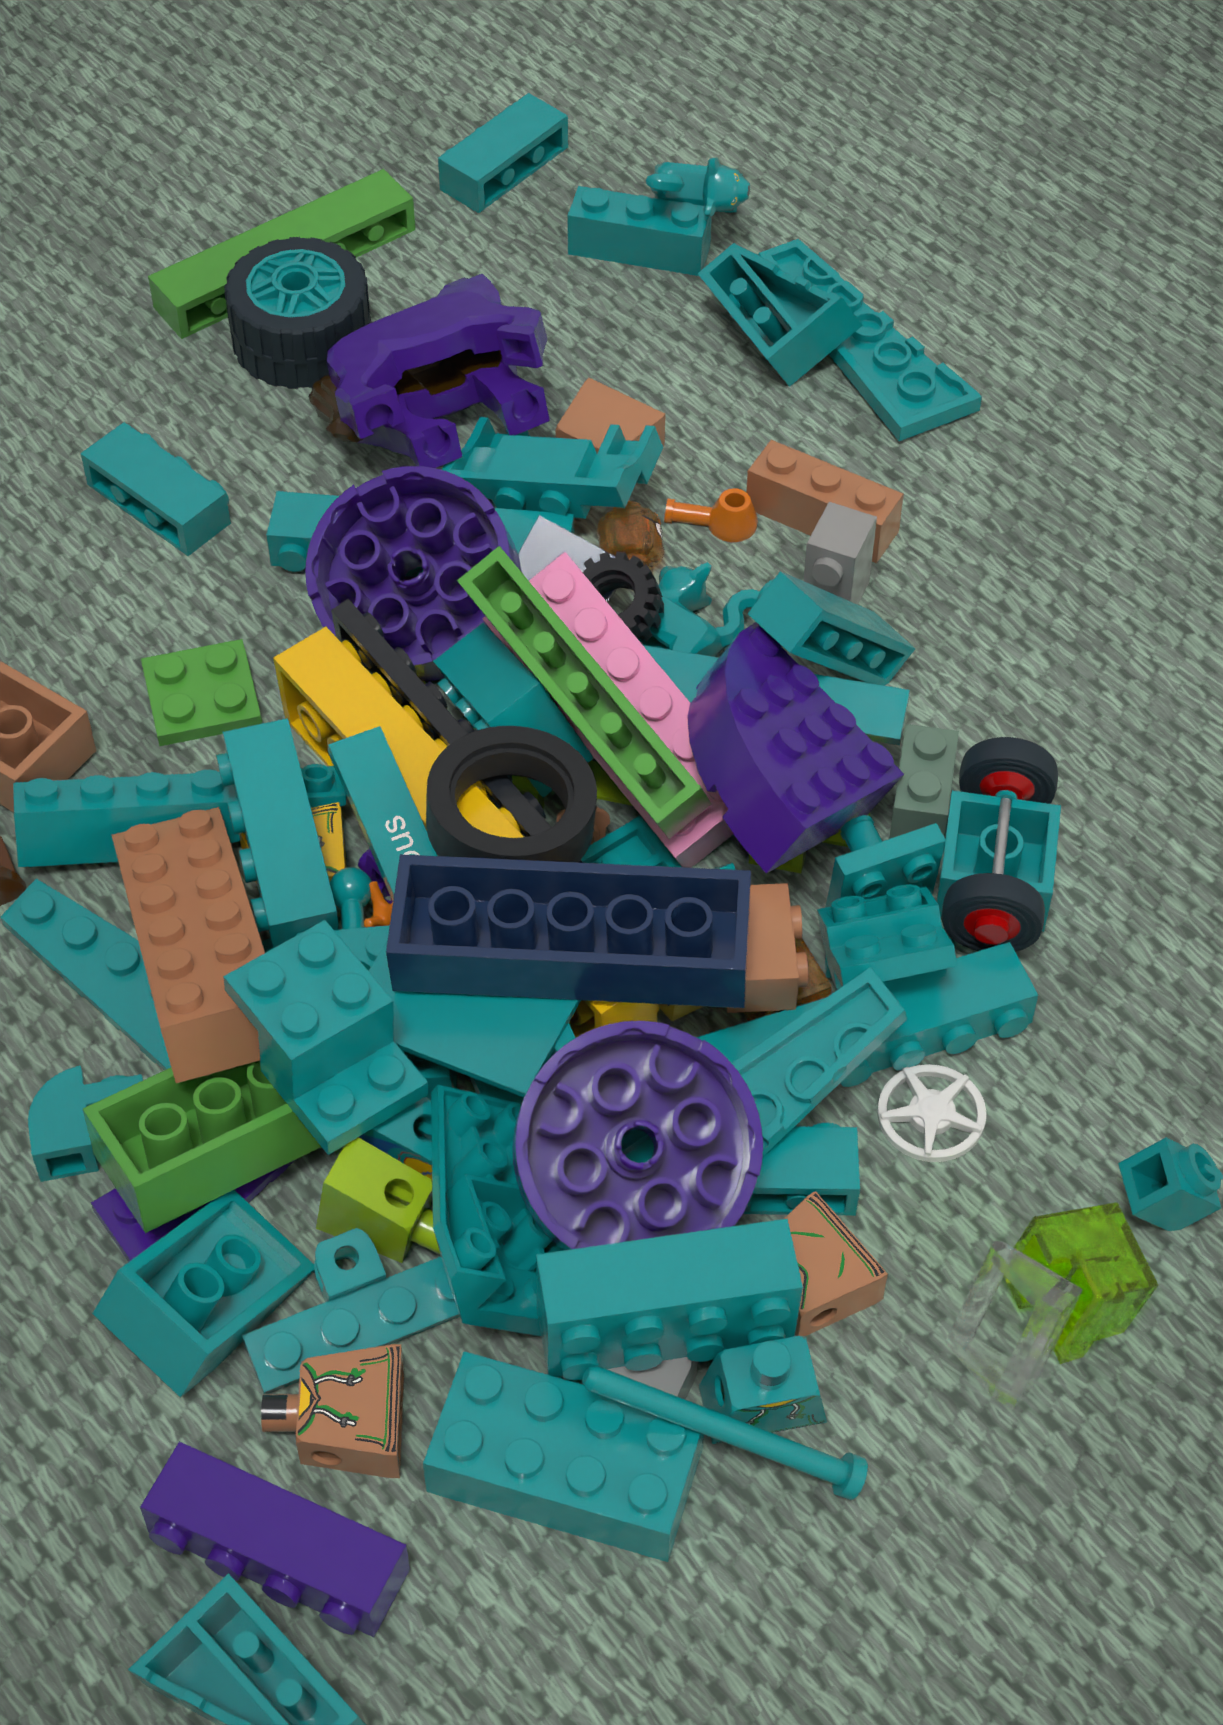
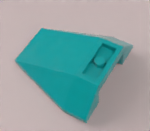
(479, 1214)

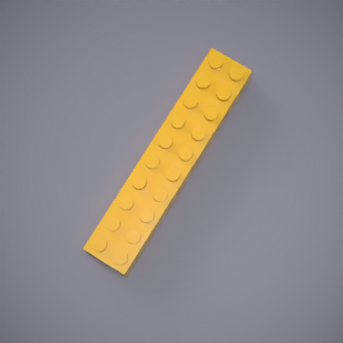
(335, 697)

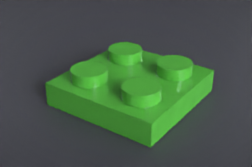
(201, 692)

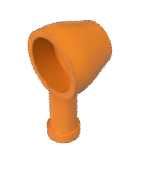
(729, 519)

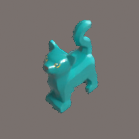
(709, 186)
(685, 631)

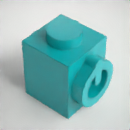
(1171, 1184)

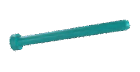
(845, 1473)

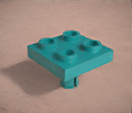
(881, 865)

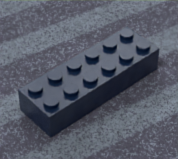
(570, 931)

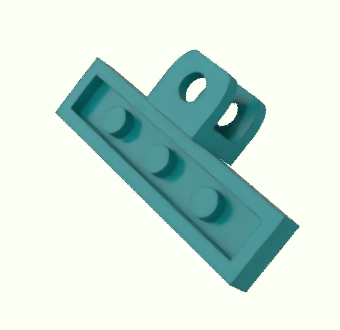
(358, 1310)

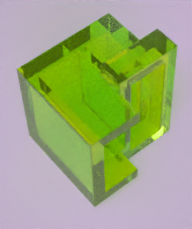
(1101, 1257)

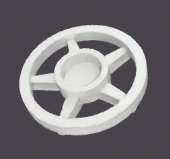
(931, 1112)

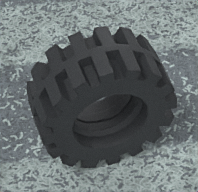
(629, 574)

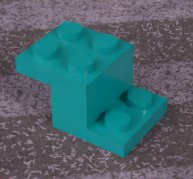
(326, 1036)

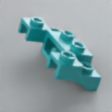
(556, 472)

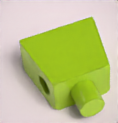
(379, 1197)

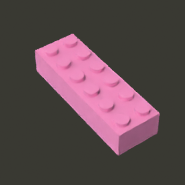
(642, 684)

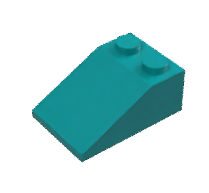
(201, 1290)

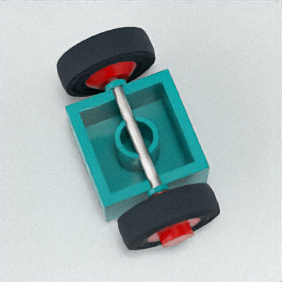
(1000, 845)

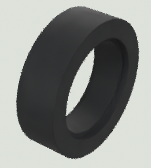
(515, 753)

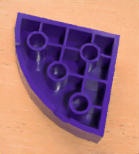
(781, 751)

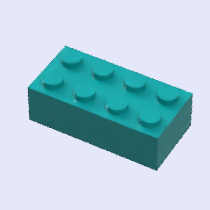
(667, 1298)
(561, 1457)

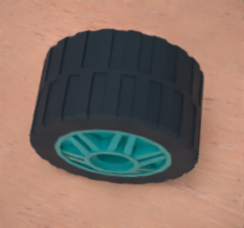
(292, 306)

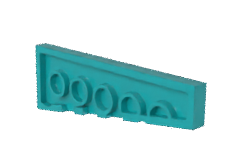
(883, 365)
(93, 960)
(807, 1058)

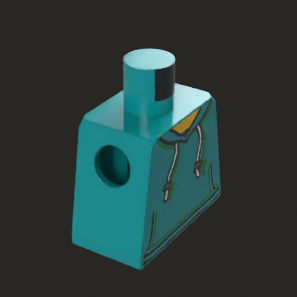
(765, 1385)

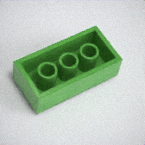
(192, 1139)

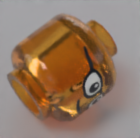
(632, 531)

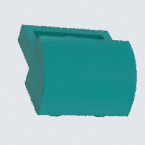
(889, 933)

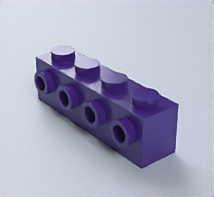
(275, 1540)

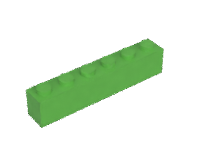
(355, 217)
(585, 692)

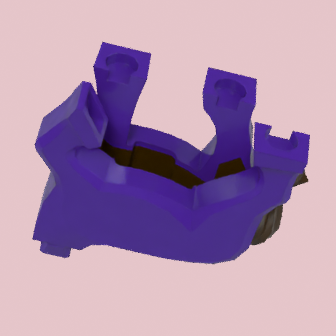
(431, 363)

